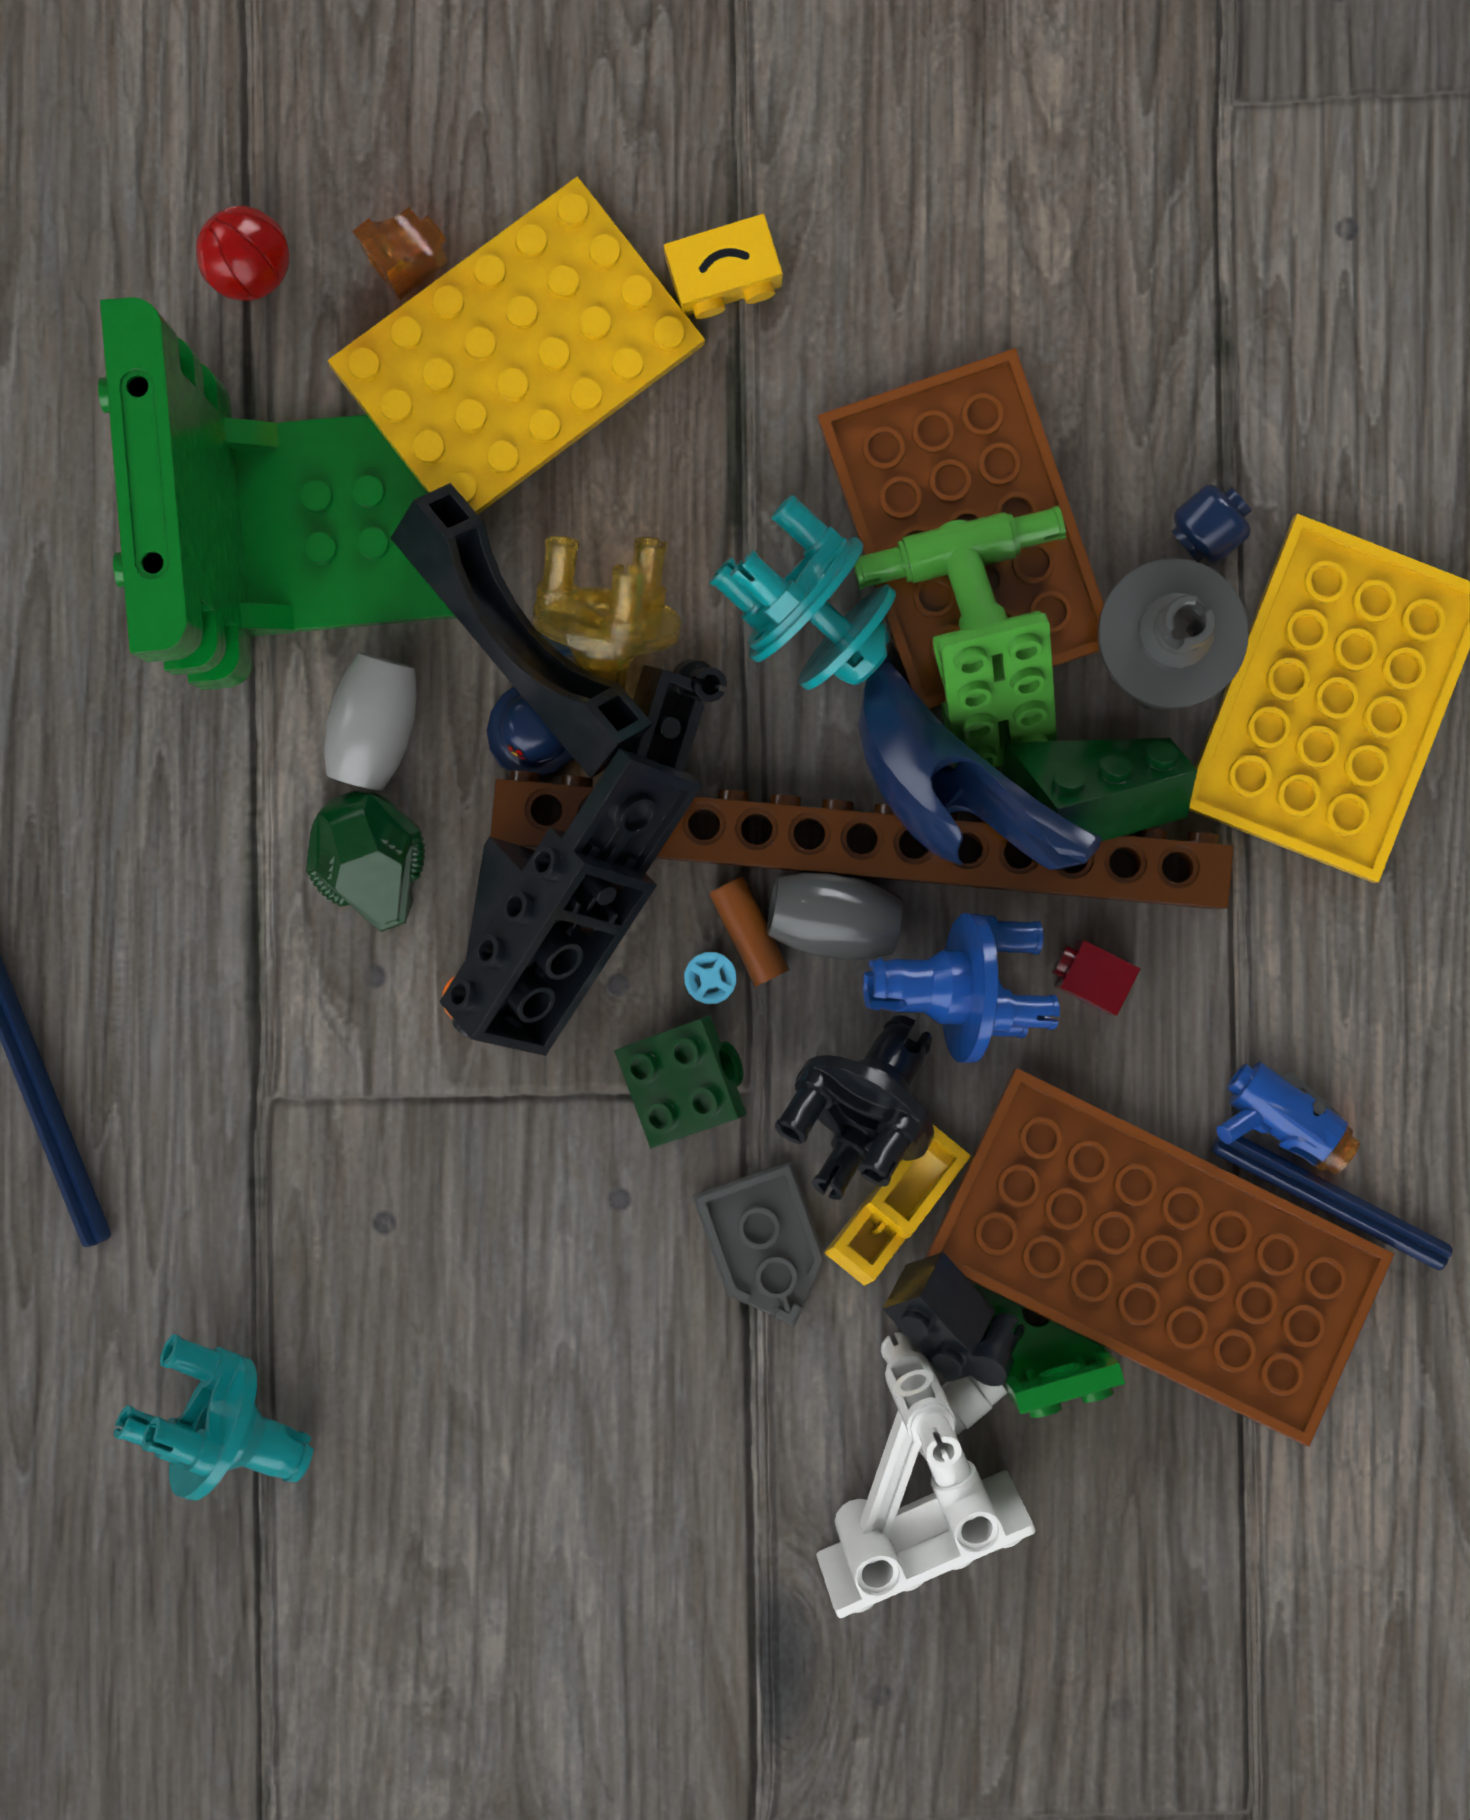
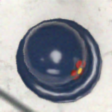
(522, 739)

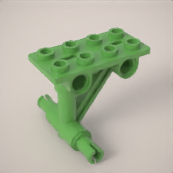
(994, 666)

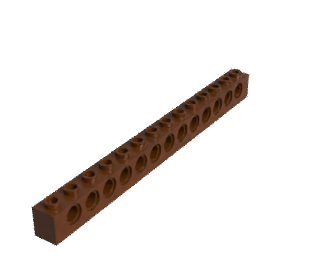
(1203, 886)

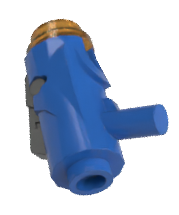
(1290, 1114)

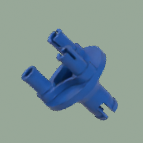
(963, 986)

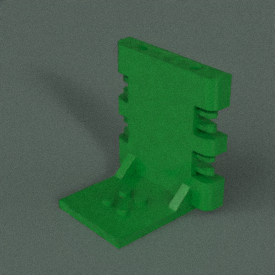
(243, 519)

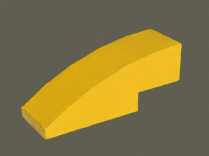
(896, 1210)

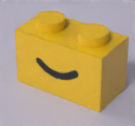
(724, 267)

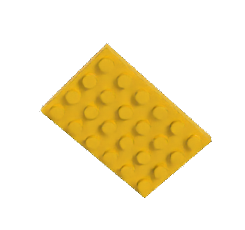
(517, 350)
(1335, 699)

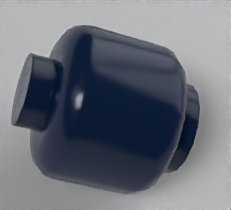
(1212, 523)

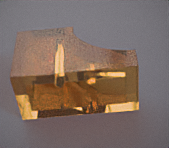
(402, 249)

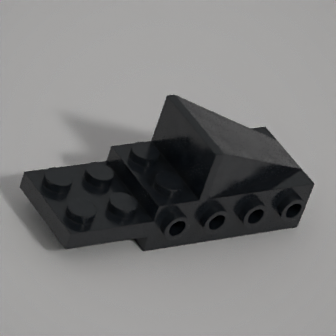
(560, 910)

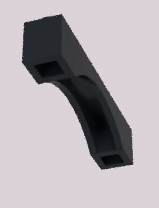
(455, 558)

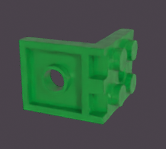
(1054, 1365)

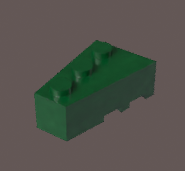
(1105, 784)

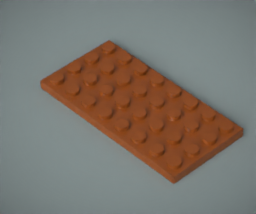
(1161, 1256)

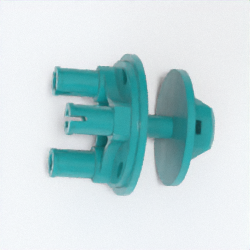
(782, 606)

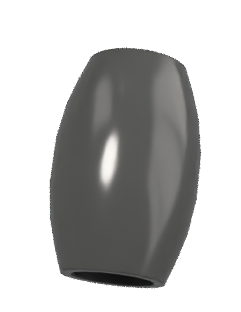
(834, 916)

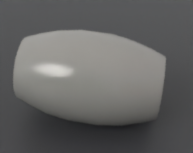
(370, 721)

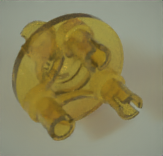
(604, 624)

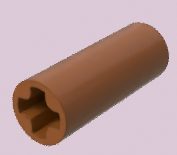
(748, 931)

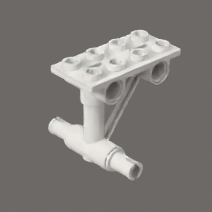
(964, 1519)

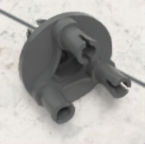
(1138, 638)

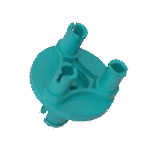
(218, 1425)

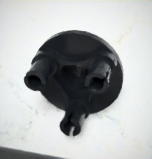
(864, 1107)

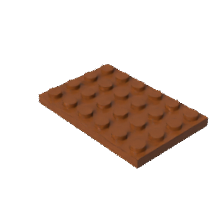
(962, 452)

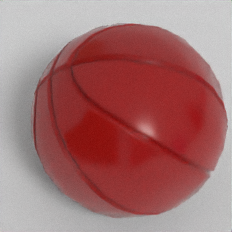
(242, 253)

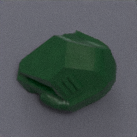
(366, 857)

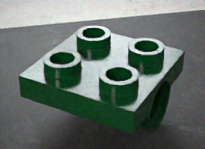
(682, 1081)

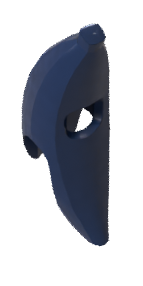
(910, 764)

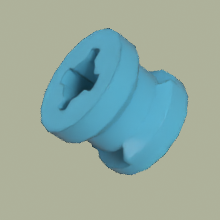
(710, 978)

